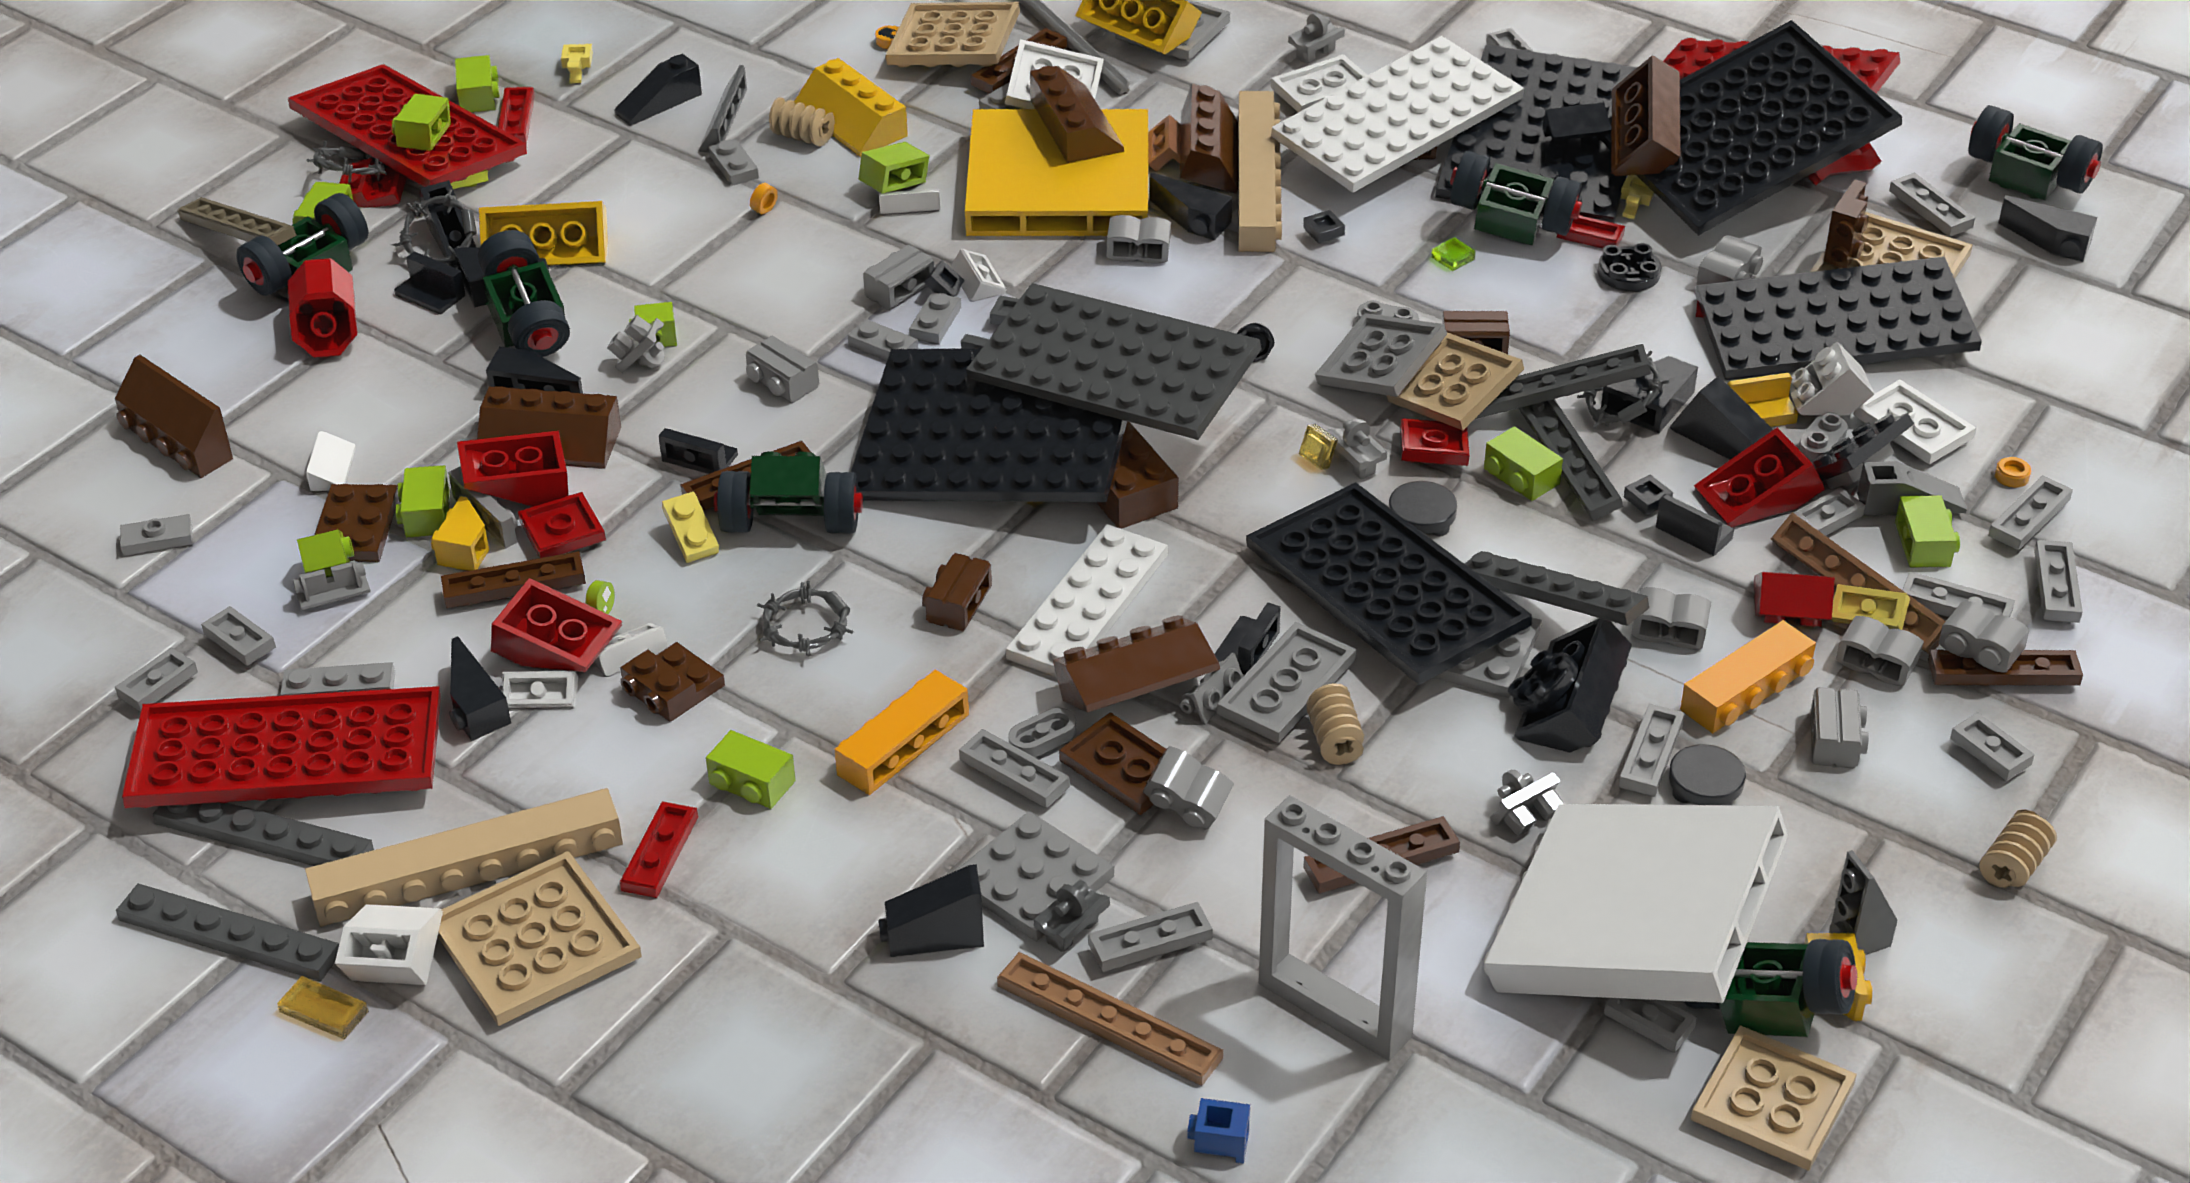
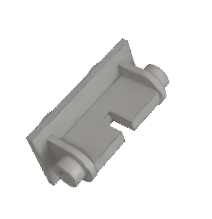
(316, 590)
(1212, 689)

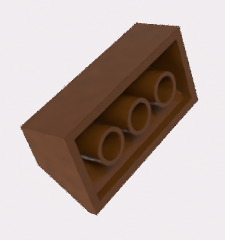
(1071, 115)
(1646, 120)
(1209, 140)
(172, 418)
(584, 421)
(1134, 664)

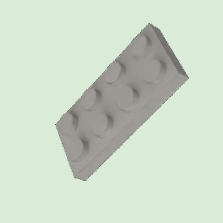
(1276, 689)

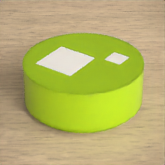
(600, 596)

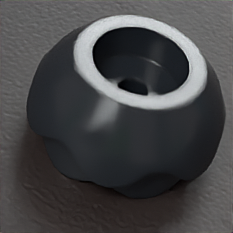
(1260, 332)

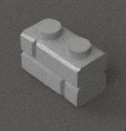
(897, 276)
(782, 369)
(1837, 727)

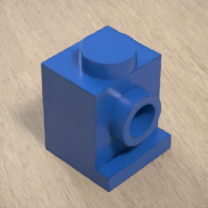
(1220, 1128)

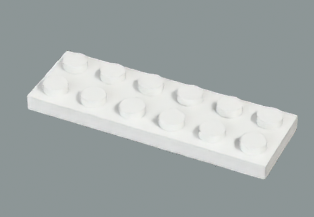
(1088, 598)

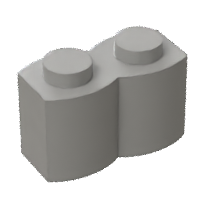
(1138, 239)
(1730, 261)
(1673, 618)
(1985, 637)
(1879, 650)
(1188, 788)

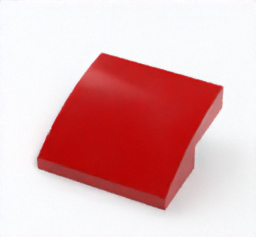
(373, 193)

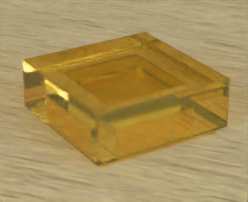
(1318, 446)

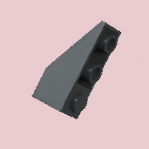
(1885, 482)
(1862, 908)

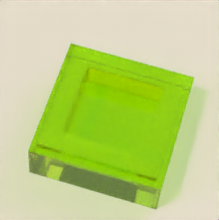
(1453, 254)

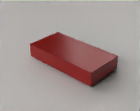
(1594, 232)

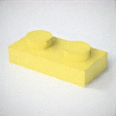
(690, 527)
(1880, 605)

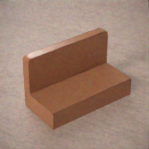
(1164, 143)

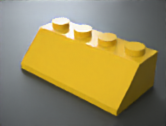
(1151, 23)
(861, 110)
(558, 230)

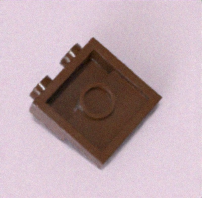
(1846, 226)
(670, 680)

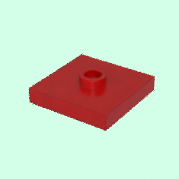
(1433, 442)
(561, 525)

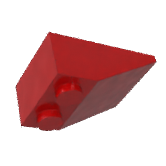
(516, 467)
(1761, 481)
(551, 630)

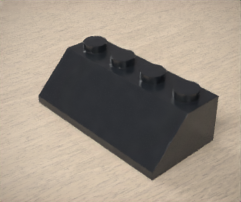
(1581, 712)

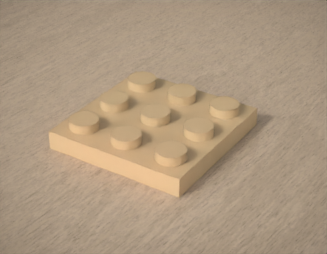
(1458, 381)
(1774, 1097)

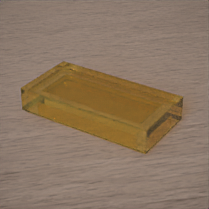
(323, 1007)

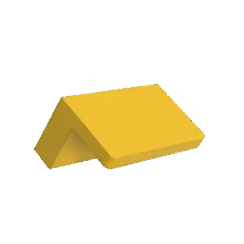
(1768, 397)

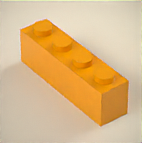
(1748, 676)
(901, 732)

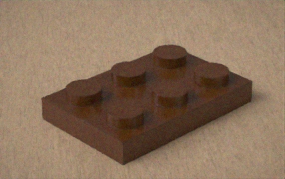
(361, 514)
(1115, 760)

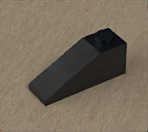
(662, 89)
(1191, 206)
(444, 226)
(2049, 227)
(529, 371)
(475, 697)

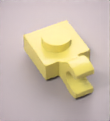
(576, 58)
(1635, 194)

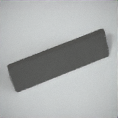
(726, 110)

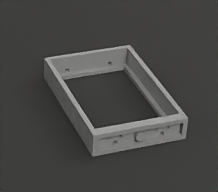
(1402, 883)

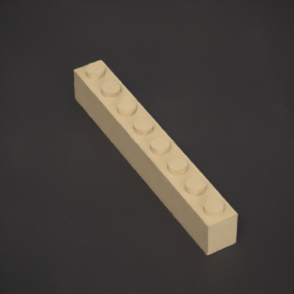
(1258, 173)
(463, 856)

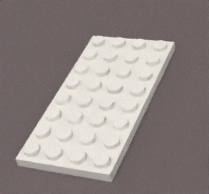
(1397, 113)

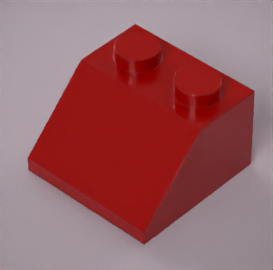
(1793, 597)

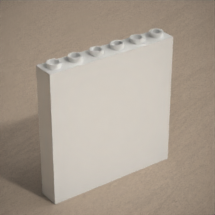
(1638, 902)

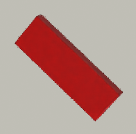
(517, 111)
(659, 849)

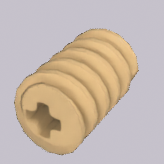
(801, 122)
(1335, 724)
(2018, 850)

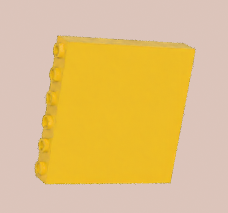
(1023, 174)

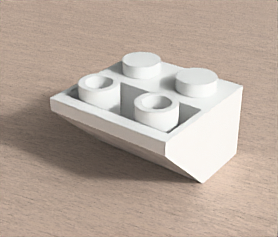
(1830, 384)
(389, 944)

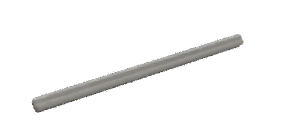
(1076, 43)

